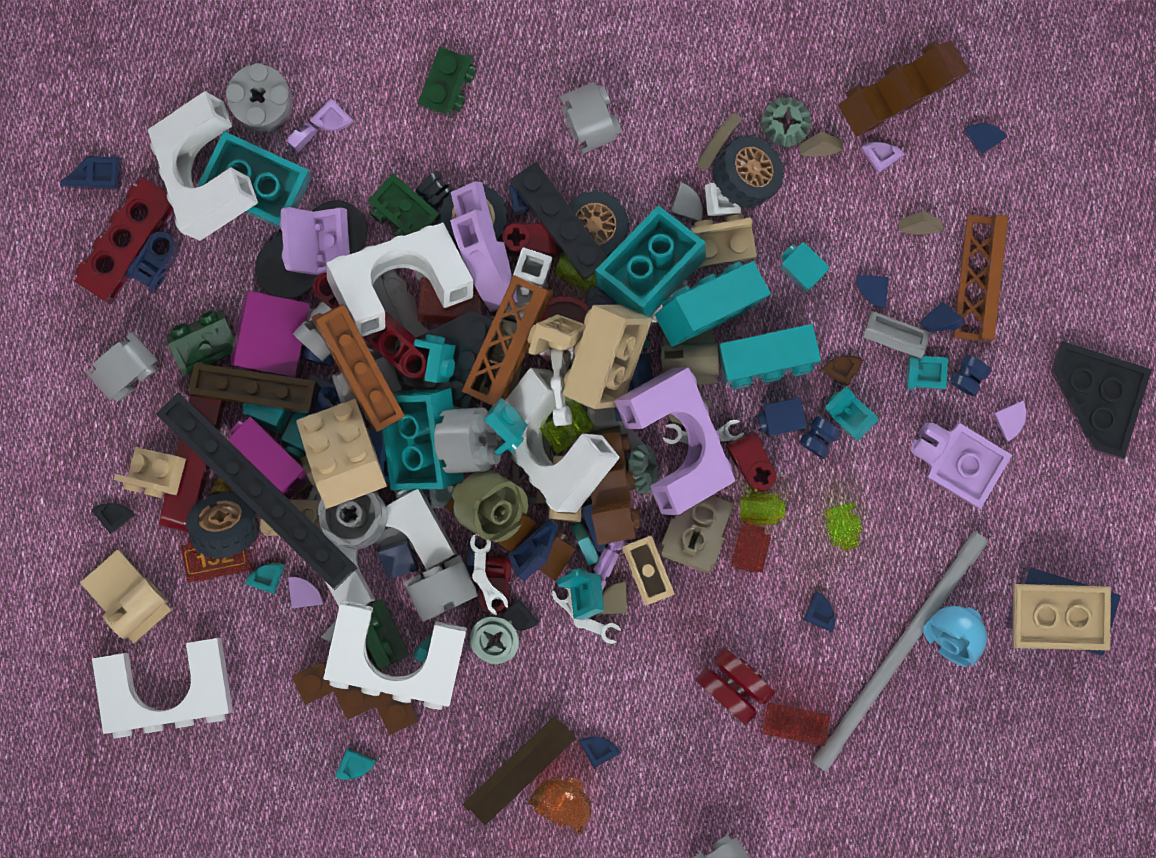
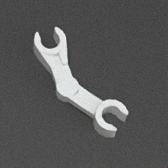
(560, 363)
(723, 433)
(480, 577)
(587, 624)

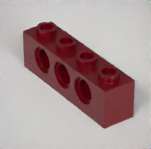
(105, 246)

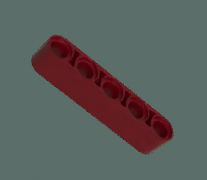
(384, 340)
(194, 474)

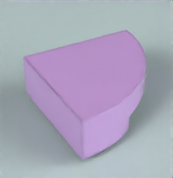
(331, 117)
(298, 140)
(881, 154)
(1011, 420)
(303, 593)

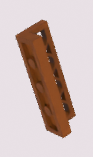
(992, 279)
(518, 347)
(358, 367)

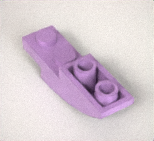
(478, 245)

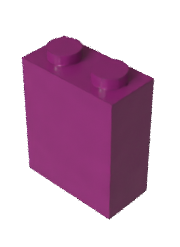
(266, 335)
(268, 457)

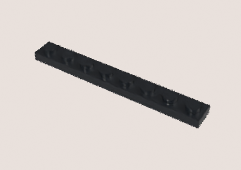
(256, 491)

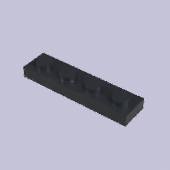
(559, 220)

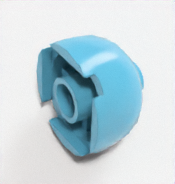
(958, 633)

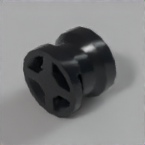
(434, 189)

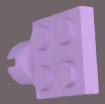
(961, 461)

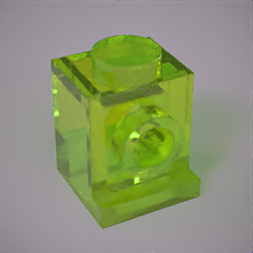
(564, 436)
(843, 526)

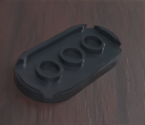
(290, 284)

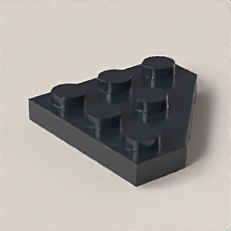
(468, 337)
(1101, 395)

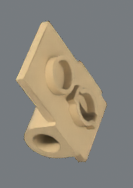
(129, 599)

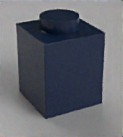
(782, 417)

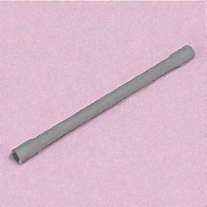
(965, 558)

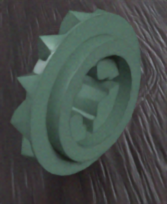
(774, 129)
(644, 466)
(498, 652)

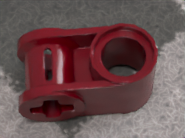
(534, 238)
(749, 457)
(498, 578)

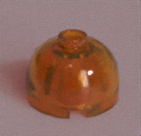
(563, 803)

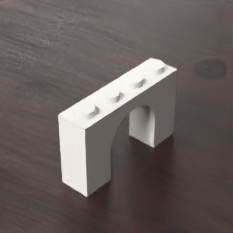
(176, 144)
(426, 251)
(580, 470)
(417, 520)
(350, 664)
(124, 710)

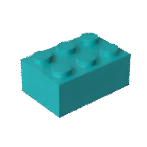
(273, 178)
(651, 263)
(711, 302)
(769, 356)
(411, 441)

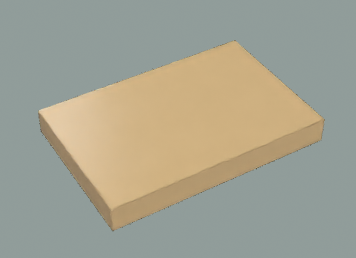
(1061, 617)

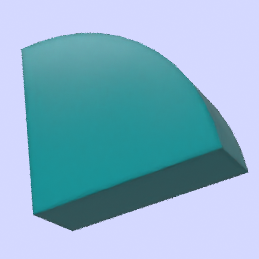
(585, 543)
(266, 577)
(354, 765)

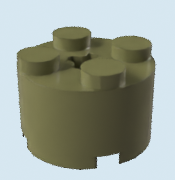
(490, 505)

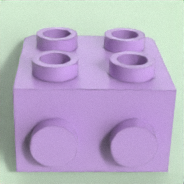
(313, 238)

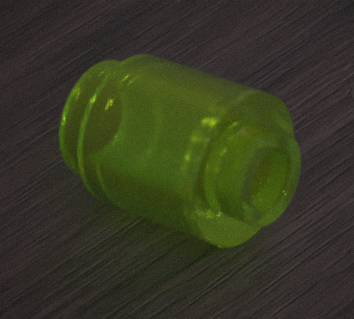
(570, 276)
(762, 509)

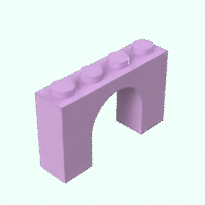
(705, 466)

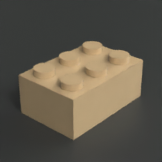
(606, 355)
(341, 453)

